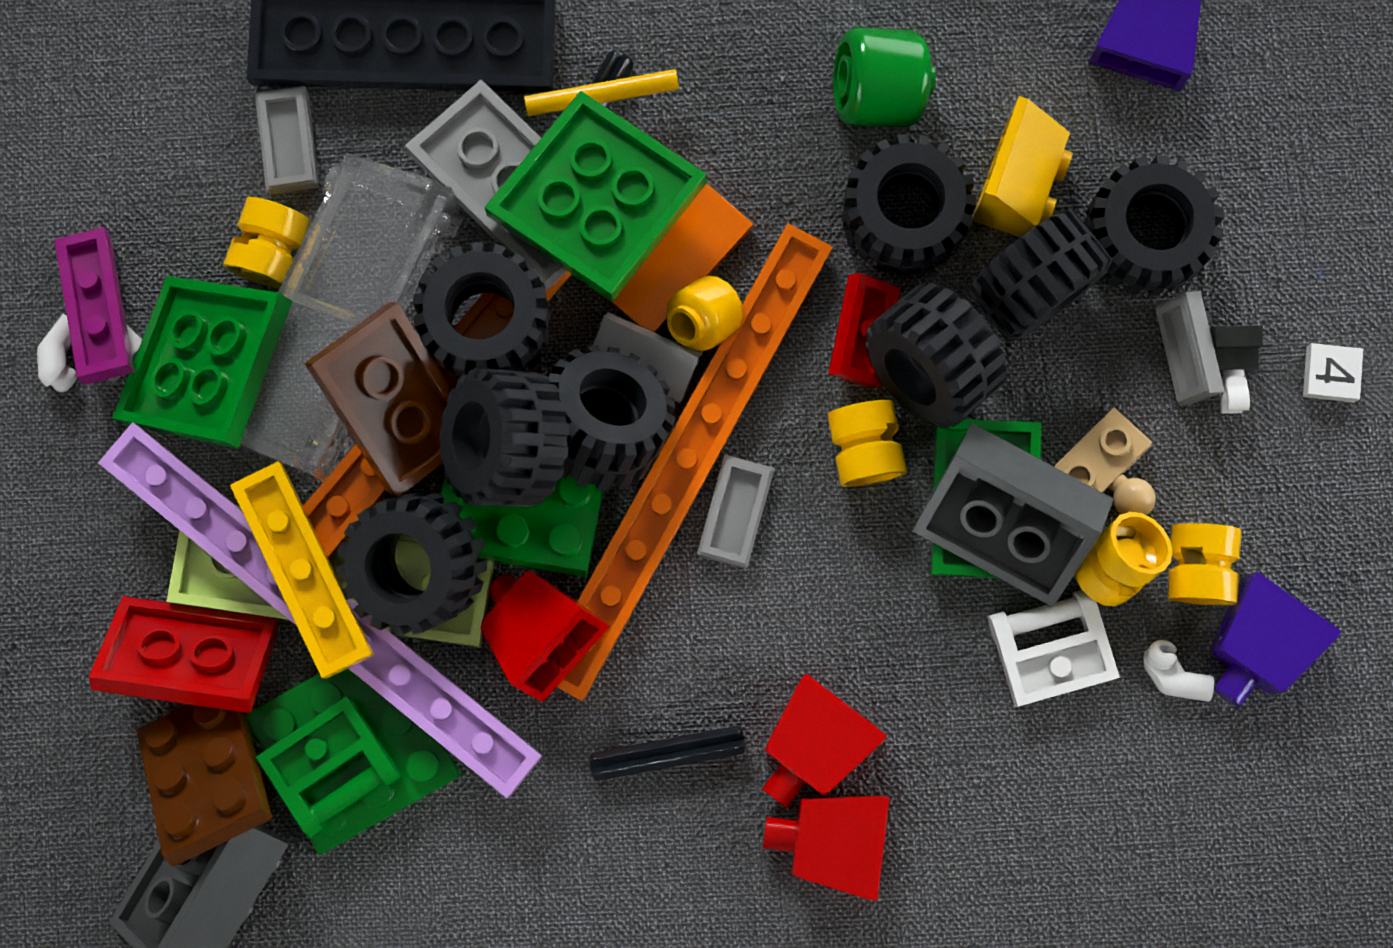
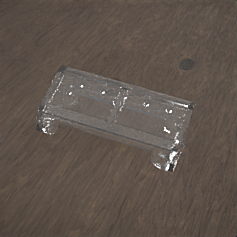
(356, 257)

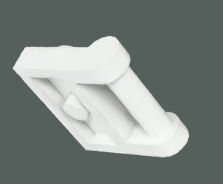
(1059, 664)

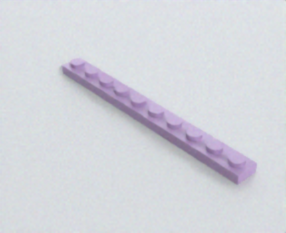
(392, 671)

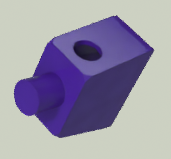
(1151, 41)
(1267, 640)

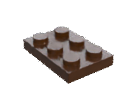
(386, 396)
(201, 779)

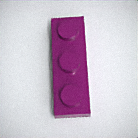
(94, 306)

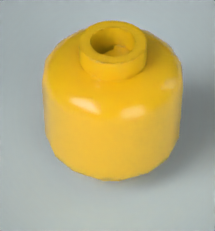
(704, 313)

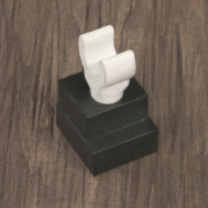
(1236, 355)

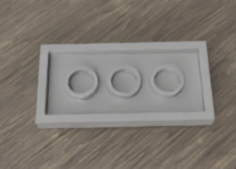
(474, 153)

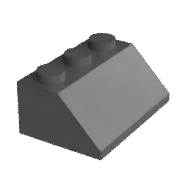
(1013, 515)
(201, 898)

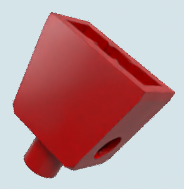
(538, 632)
(817, 742)
(834, 842)

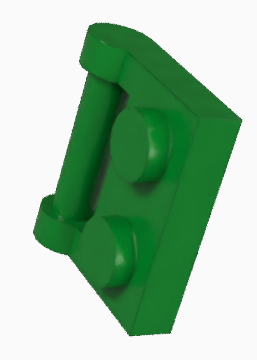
(317, 752)

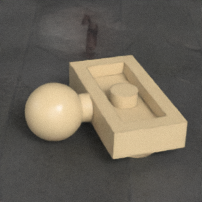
(1104, 458)

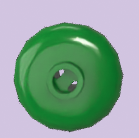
(882, 77)

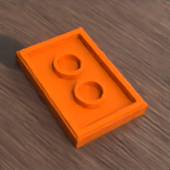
(687, 252)

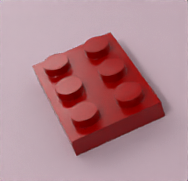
(184, 654)

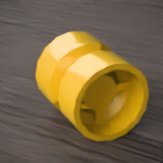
(266, 241)
(867, 443)
(1124, 559)
(1200, 582)

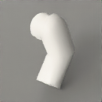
(52, 357)
(1170, 676)

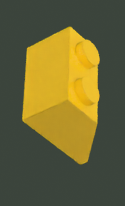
(1023, 171)

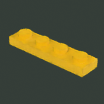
(302, 570)

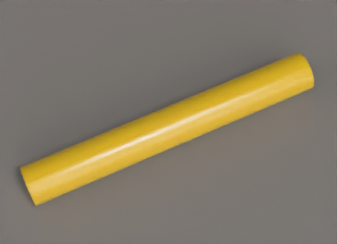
(603, 91)

